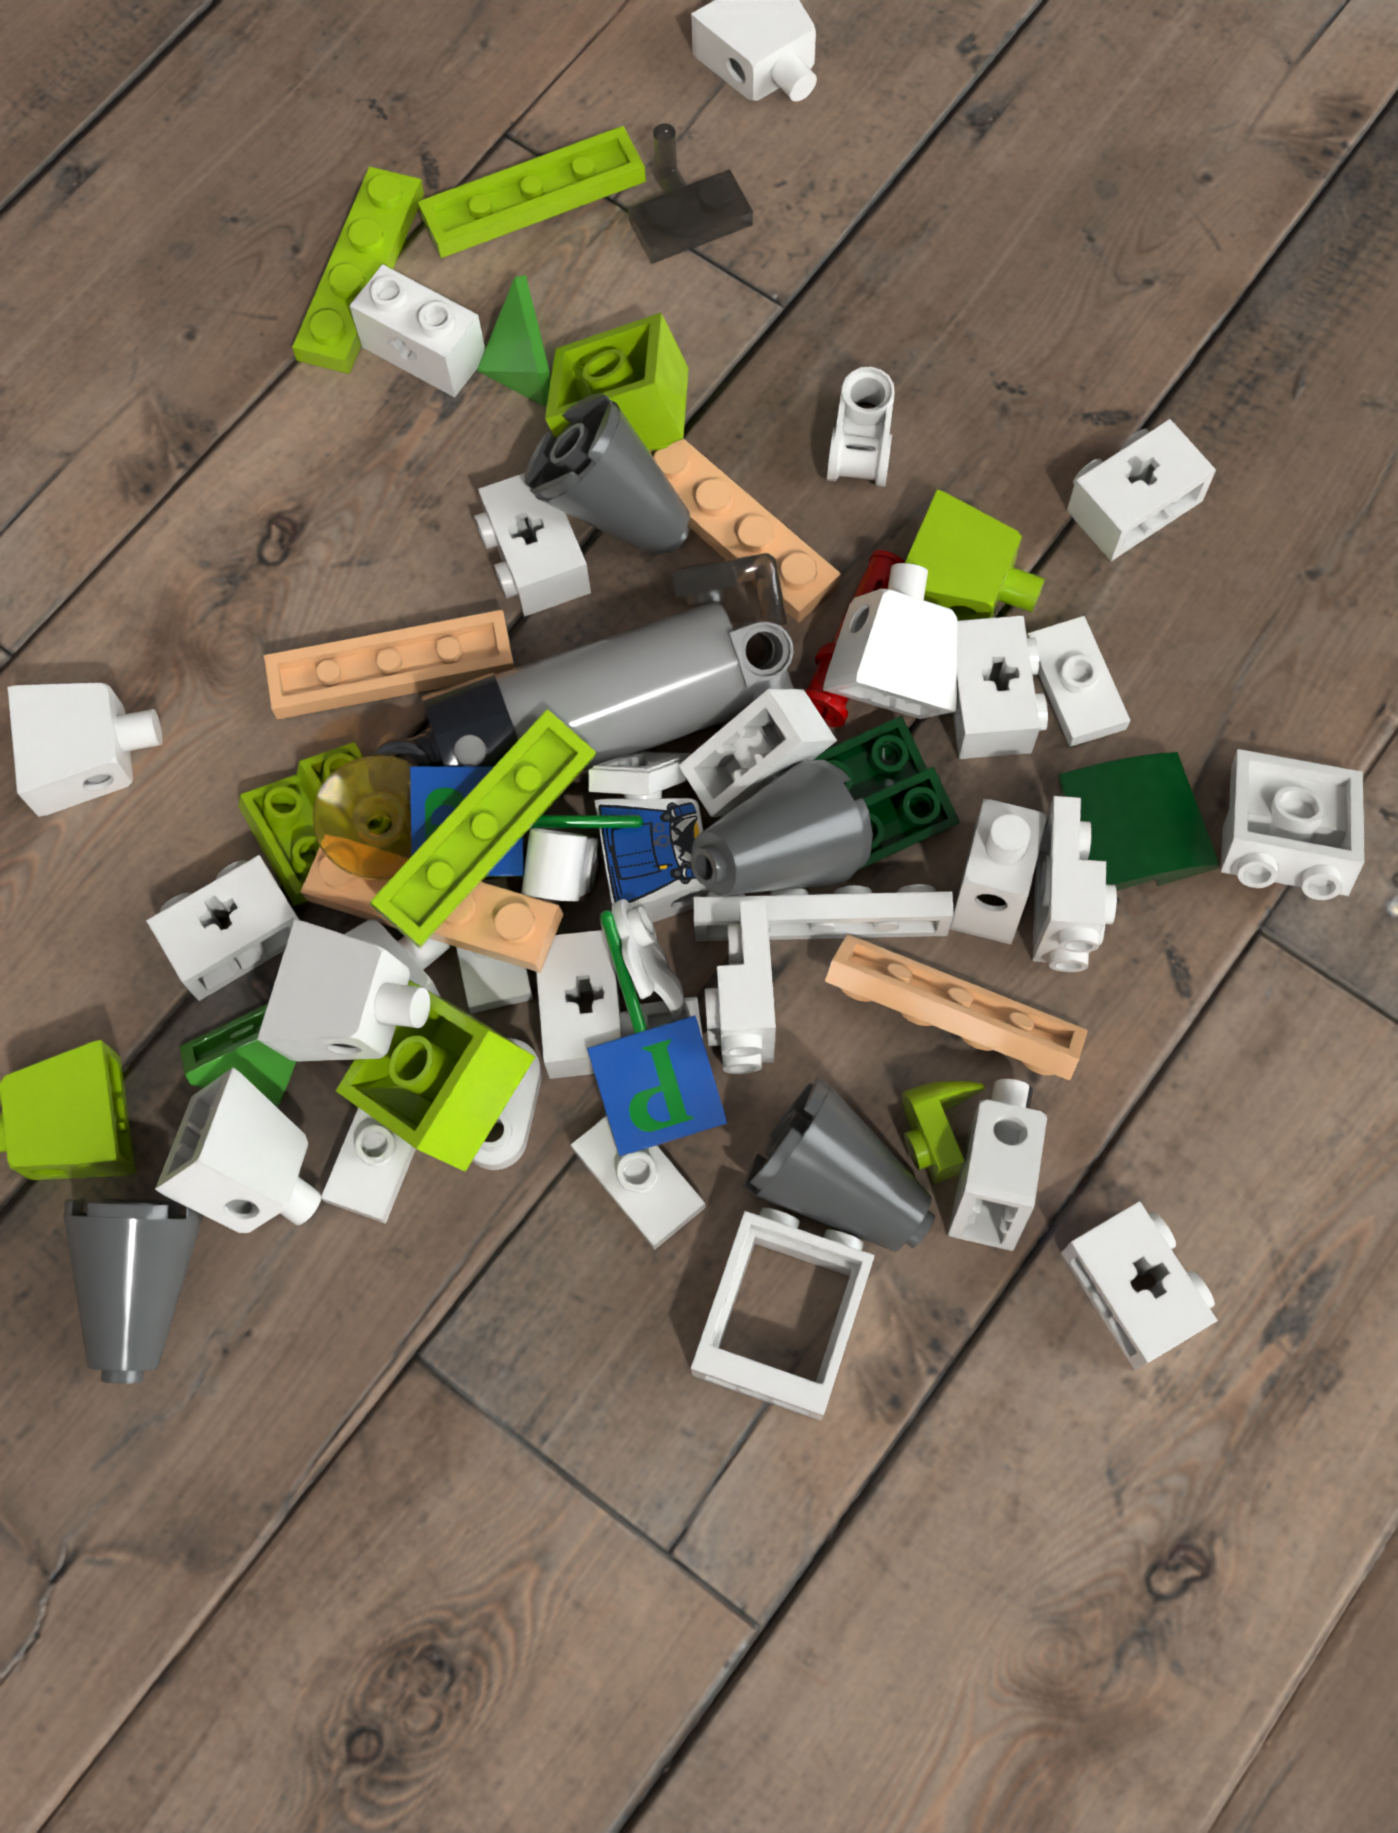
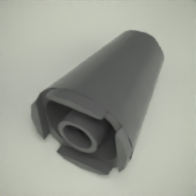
(608, 478)
(787, 835)
(839, 1173)
(128, 1279)

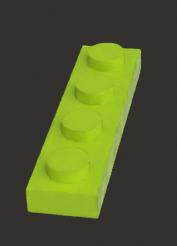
(532, 191)
(368, 239)
(482, 829)

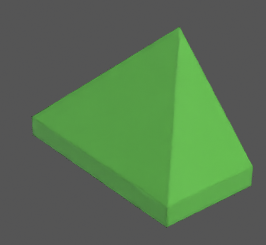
(516, 348)
(238, 1047)

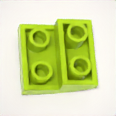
(283, 817)

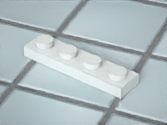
(851, 910)

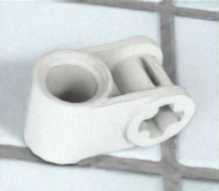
(862, 435)
(560, 865)

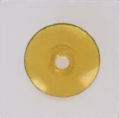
(347, 804)

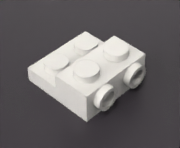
(1294, 825)
(1069, 891)
(742, 1006)

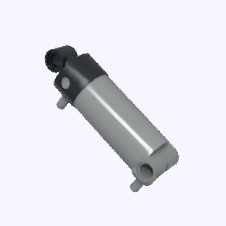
(611, 692)

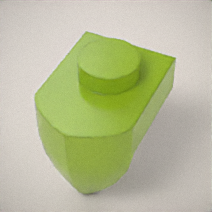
(931, 1137)

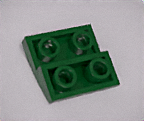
(898, 789)
(1142, 819)

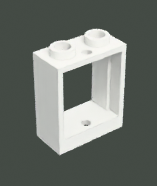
(832, 1251)

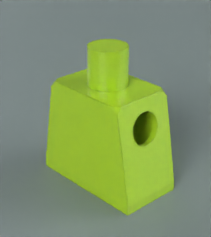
(971, 561)
(68, 1116)

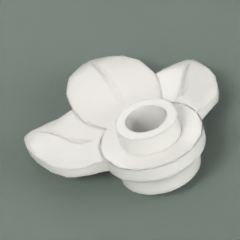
(645, 957)

